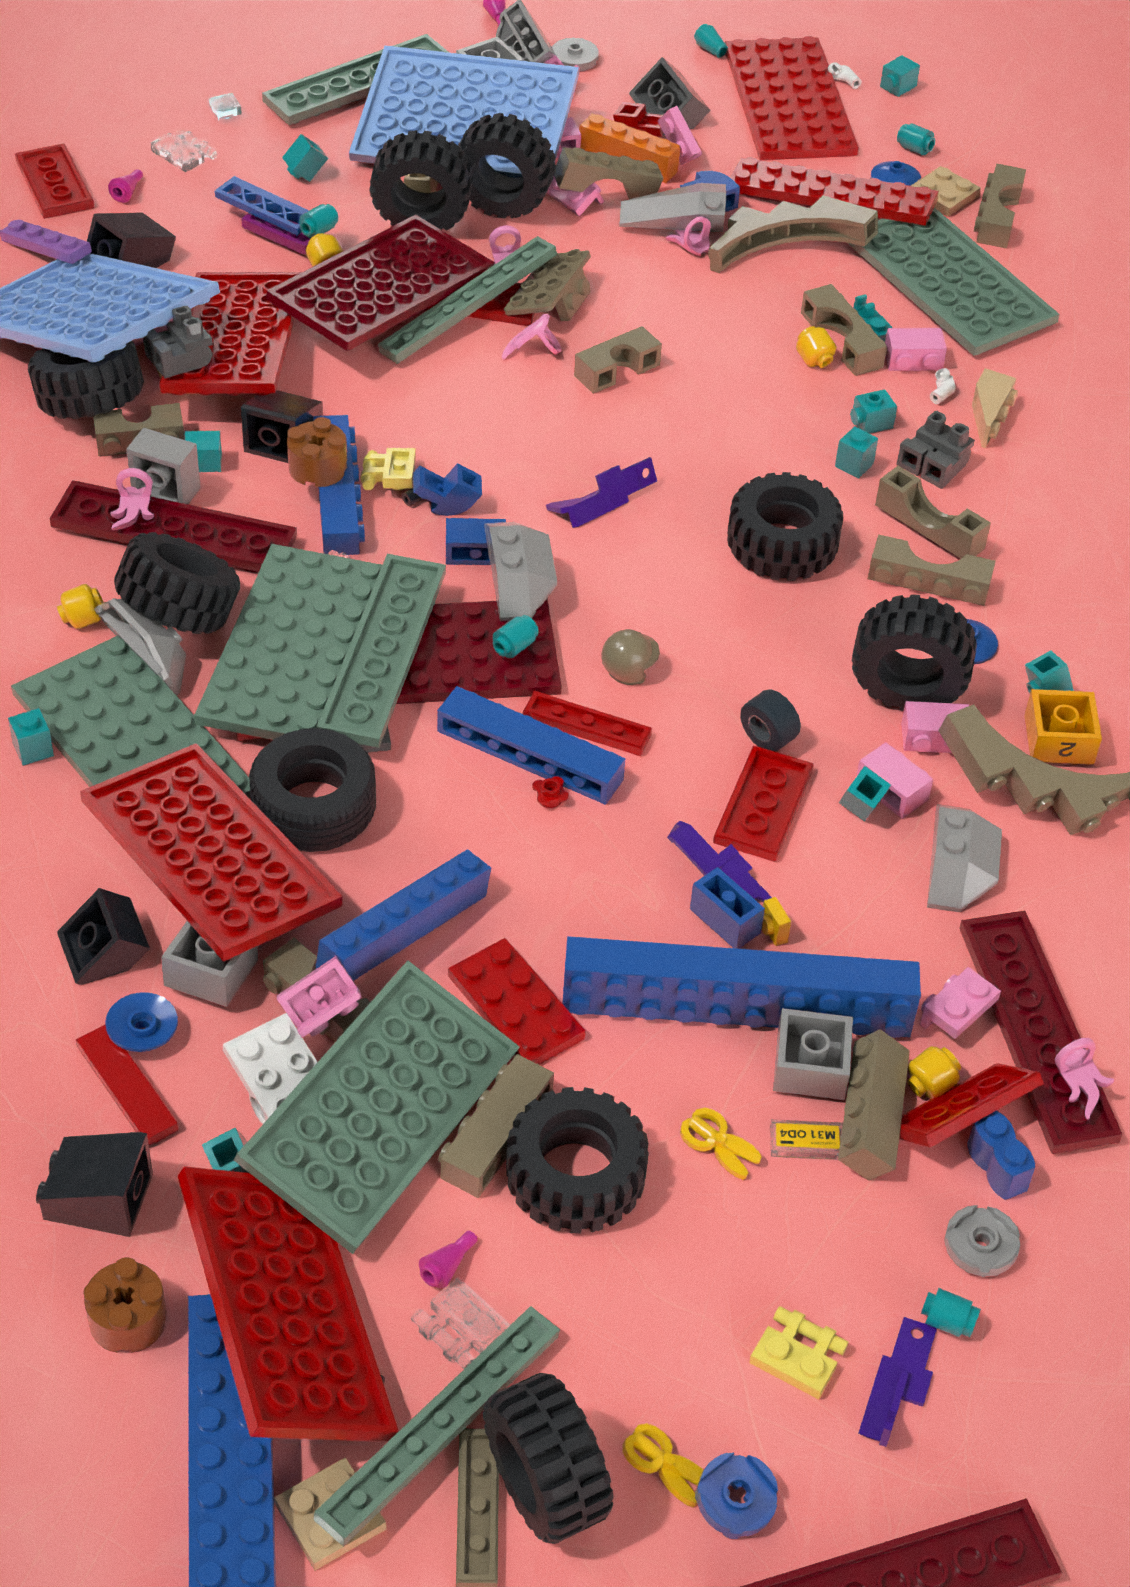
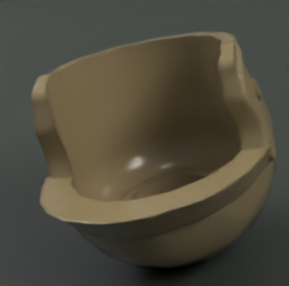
(628, 655)

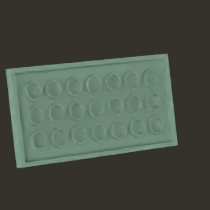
(956, 282)
(287, 643)
(116, 714)
(377, 1106)

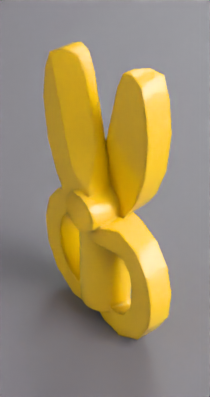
(724, 1144)
(671, 1467)

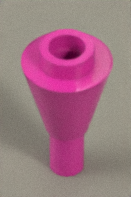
(494, 8)
(123, 187)
(440, 1265)

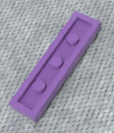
(45, 241)

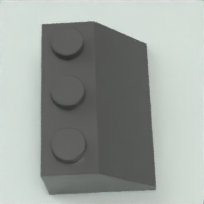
(666, 88)

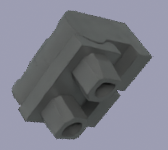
(181, 346)
(937, 449)

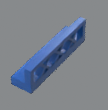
(259, 202)

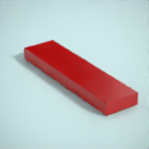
(589, 723)
(127, 1085)

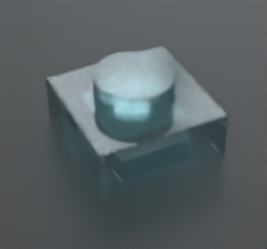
(225, 106)

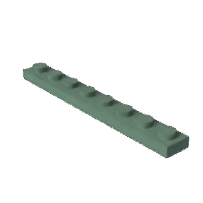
(467, 300)
(434, 1427)

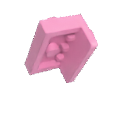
(678, 132)
(574, 200)
(320, 997)
(959, 1003)

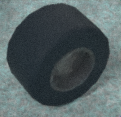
(770, 720)

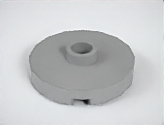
(576, 52)
(987, 1226)

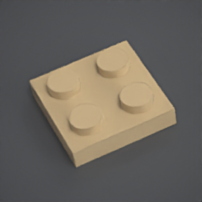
(953, 190)
(298, 1509)

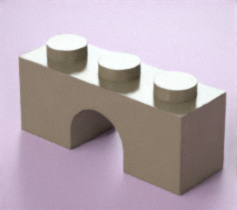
(634, 349)
(116, 433)

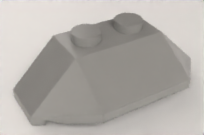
(523, 34)
(520, 568)
(148, 640)
(962, 858)

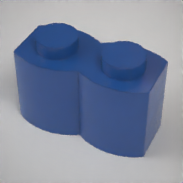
(1002, 1156)

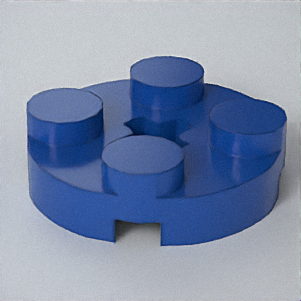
(732, 1517)

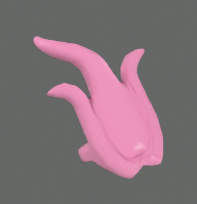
(692, 240)
(499, 252)
(538, 327)
(132, 499)
(1080, 1072)

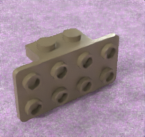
(554, 284)

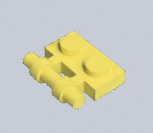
(392, 469)
(792, 1360)

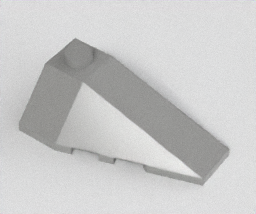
(677, 208)

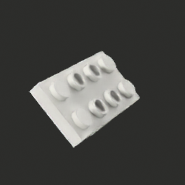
(270, 1063)

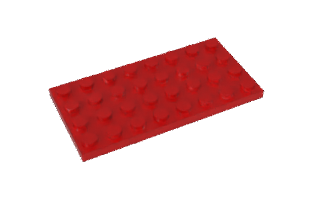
(790, 99)
(246, 336)
(211, 851)
(285, 1314)

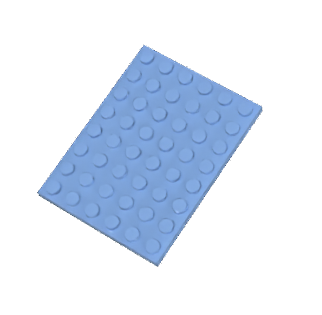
(452, 91)
(94, 304)

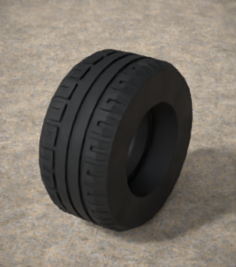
(322, 757)

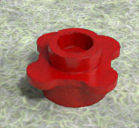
(550, 792)

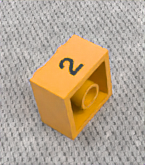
(1063, 726)

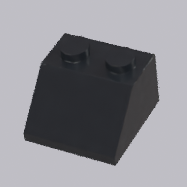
(103, 937)

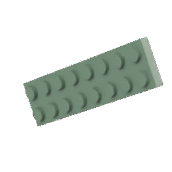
(334, 85)
(382, 649)

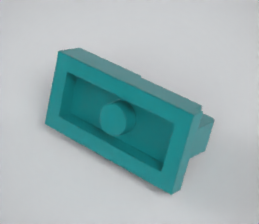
(871, 316)

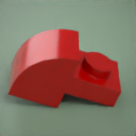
(635, 116)

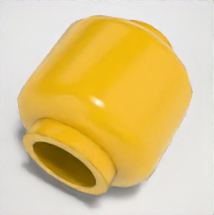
(322, 248)
(816, 347)
(79, 606)
(933, 1072)

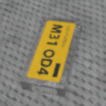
(805, 1139)

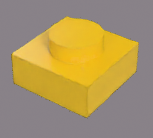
(775, 922)

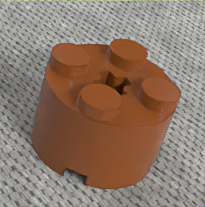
(317, 452)
(125, 1306)

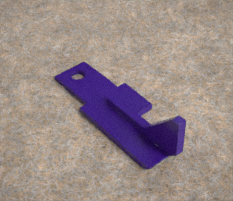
(613, 492)
(707, 859)
(899, 1379)

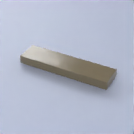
(477, 1512)

